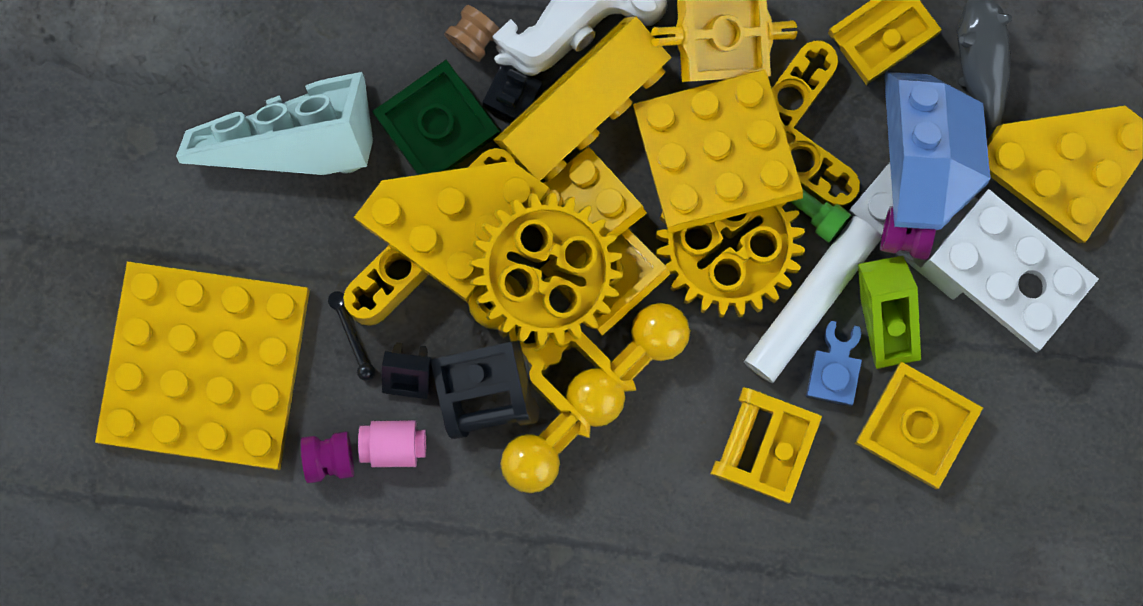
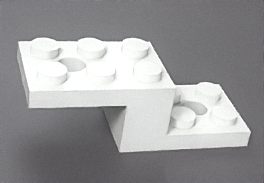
(985, 255)

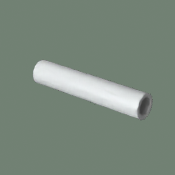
(813, 299)

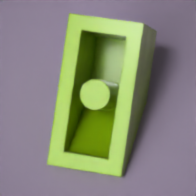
(890, 311)

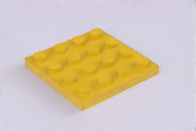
(203, 365)

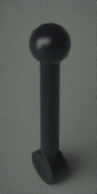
(365, 370)

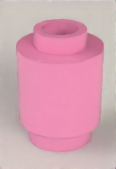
(391, 444)

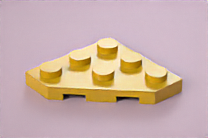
(1068, 164)
(441, 215)

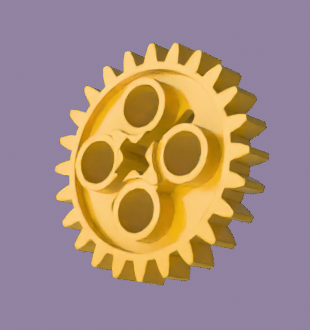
(558, 228)
(756, 273)

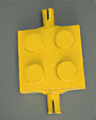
(723, 38)

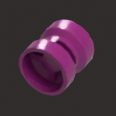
(912, 240)
(326, 457)

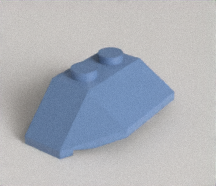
(933, 149)

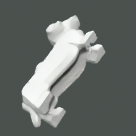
(565, 27)

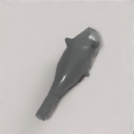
(985, 57)

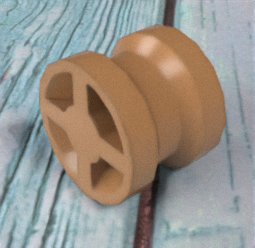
(472, 33)

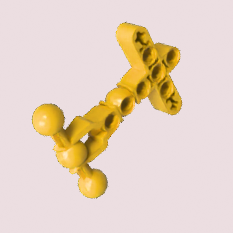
(593, 395)

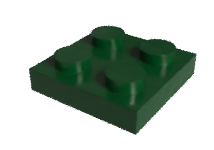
(436, 121)

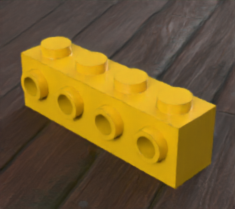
(583, 99)

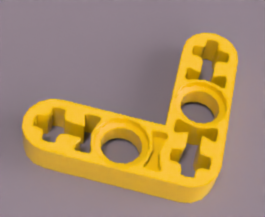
(799, 141)

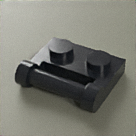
(481, 374)

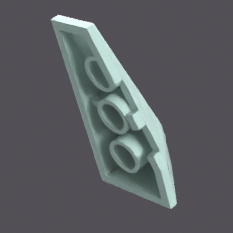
(307, 135)

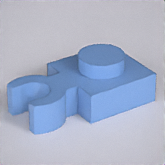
(835, 373)

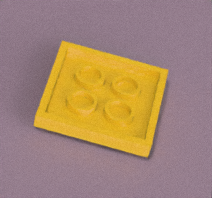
(717, 151)

